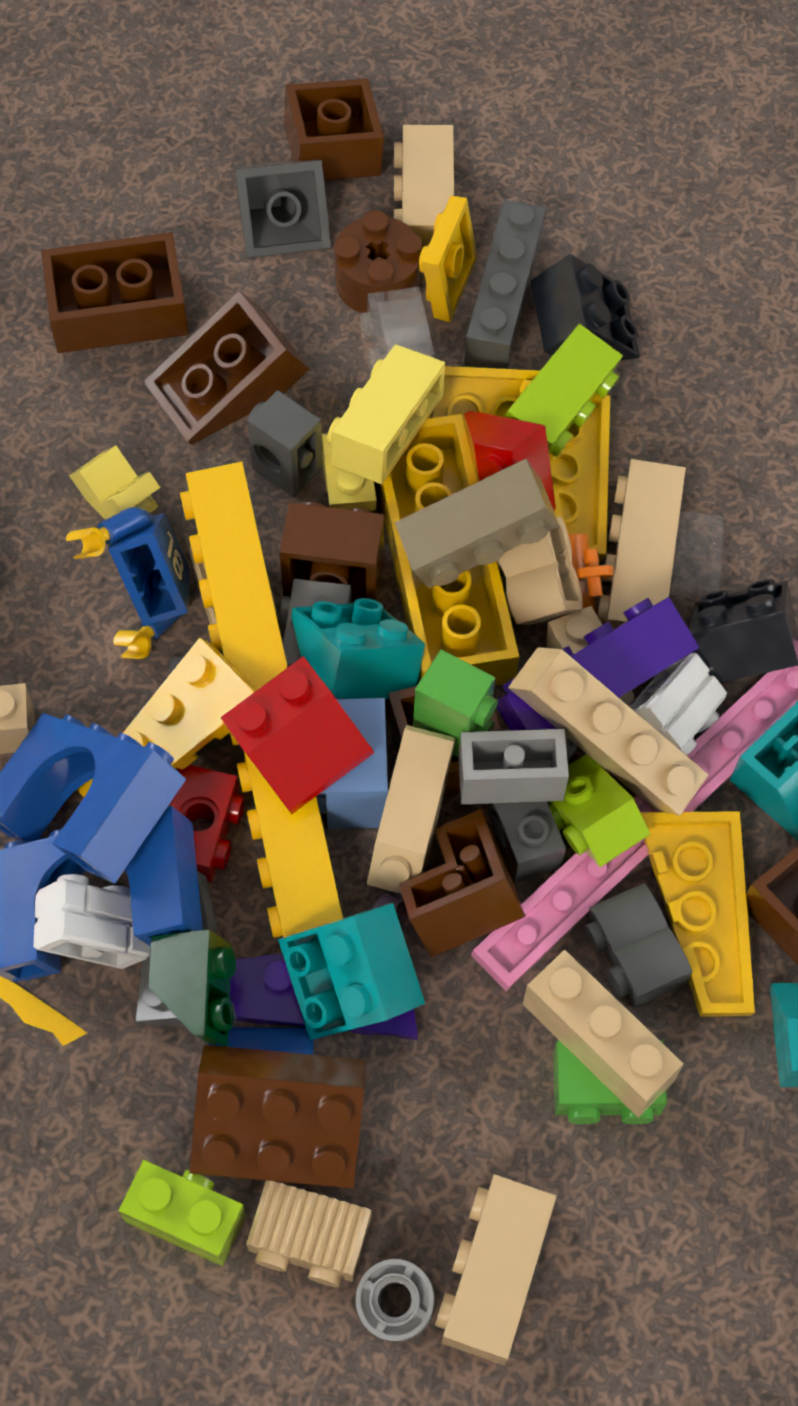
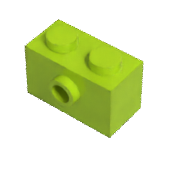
(597, 813)
(183, 1211)

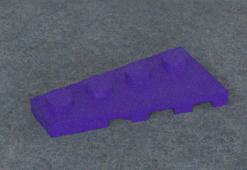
(266, 996)

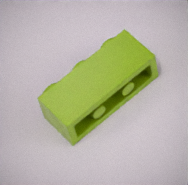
(567, 385)

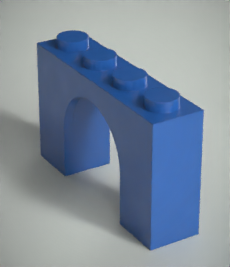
(118, 812)
(160, 882)

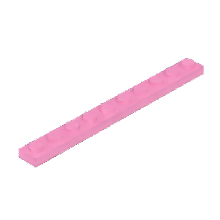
(581, 883)

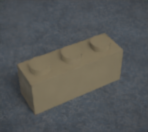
(477, 524)

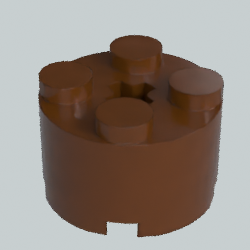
(375, 257)

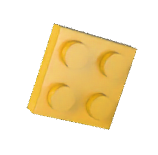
(449, 258)

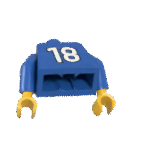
(150, 568)

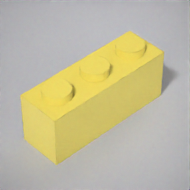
(386, 413)

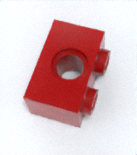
(216, 798)

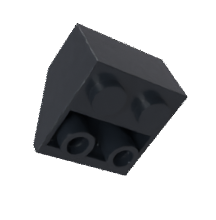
(580, 294)
(746, 630)

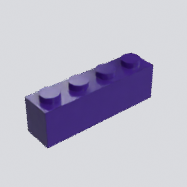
(617, 657)

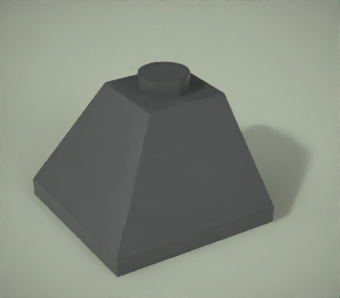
(282, 207)

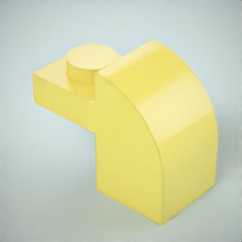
(113, 485)
(345, 488)

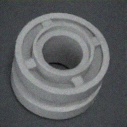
(369, 1300)

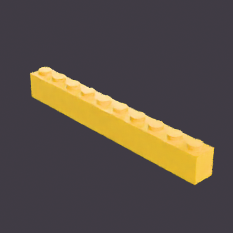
(250, 639)

